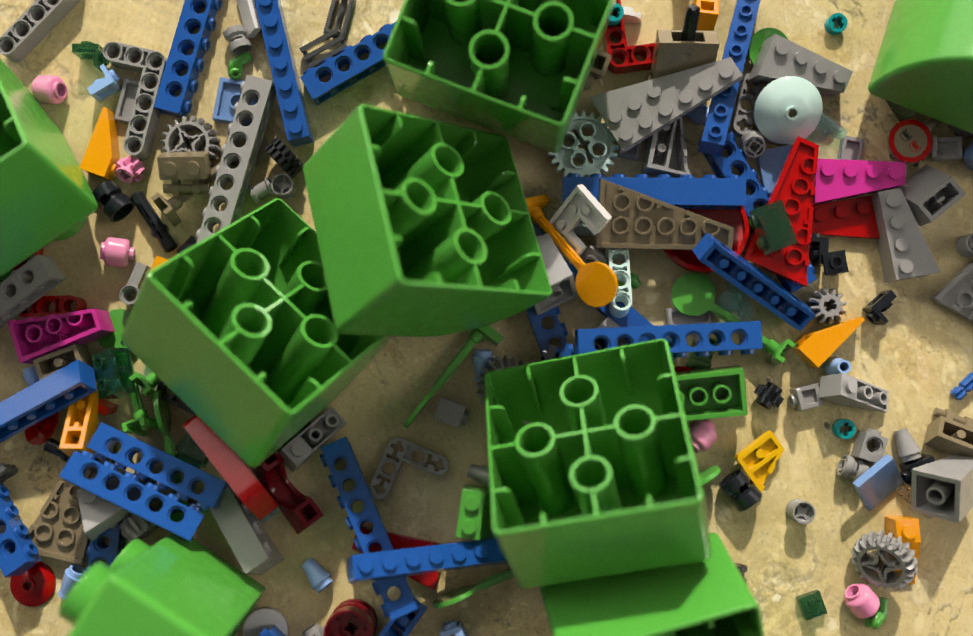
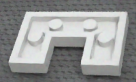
(577, 207)

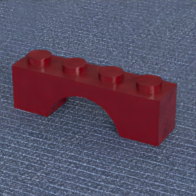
(296, 507)

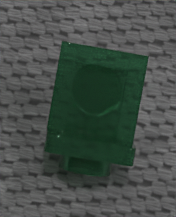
(90, 51)

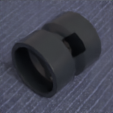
(112, 201)
(743, 497)

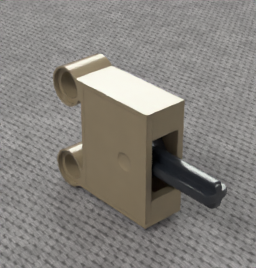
(683, 48)

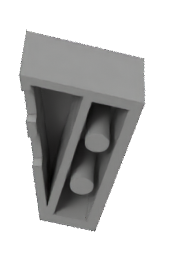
(666, 152)

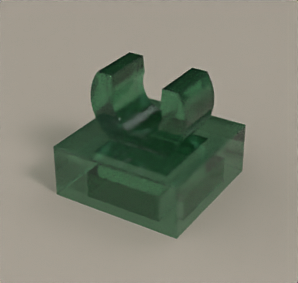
(811, 605)

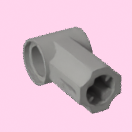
(134, 283)

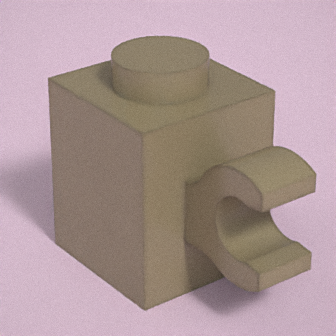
(599, 68)

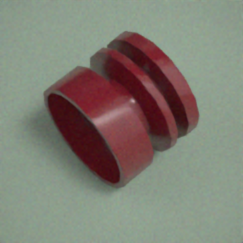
(353, 610)

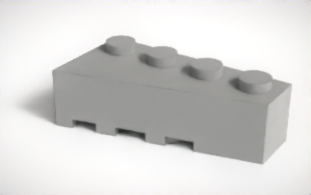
(785, 58)
(901, 242)
(245, 535)

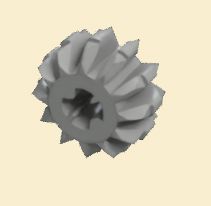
(834, 304)
(136, 527)

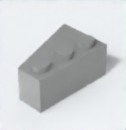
(100, 514)

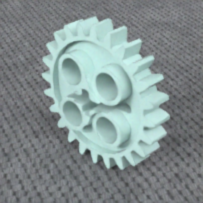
(600, 138)

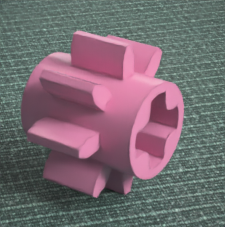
(129, 169)

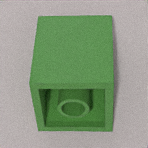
(475, 513)

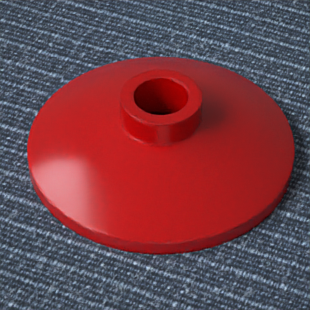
(42, 431)
(42, 581)

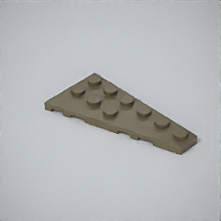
(651, 223)
(59, 526)

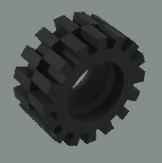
(284, 157)

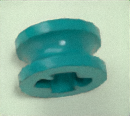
(613, 20)
(842, 24)
(847, 434)

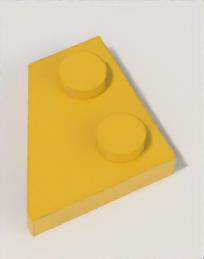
(760, 458)

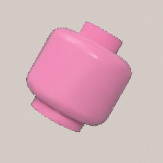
(49, 89)
(117, 252)
(702, 435)
(861, 600)

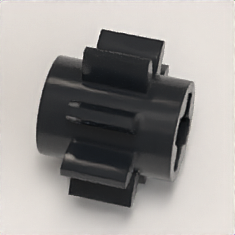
(768, 395)

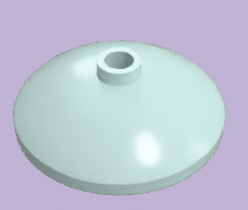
(775, 103)

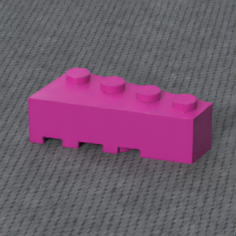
(851, 178)
(46, 334)

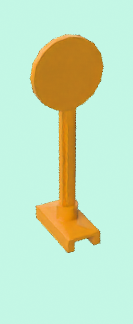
(595, 280)

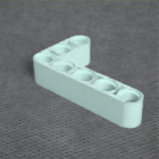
(622, 272)

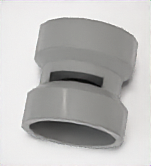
(236, 37)
(750, 140)
(280, 183)
(963, 247)
(851, 468)
(805, 511)

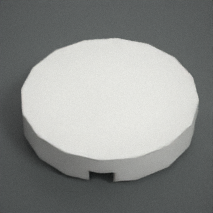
(265, 618)

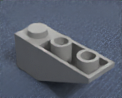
(852, 392)
(311, 439)

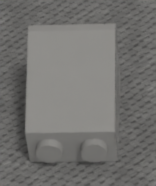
(558, 273)
(943, 488)

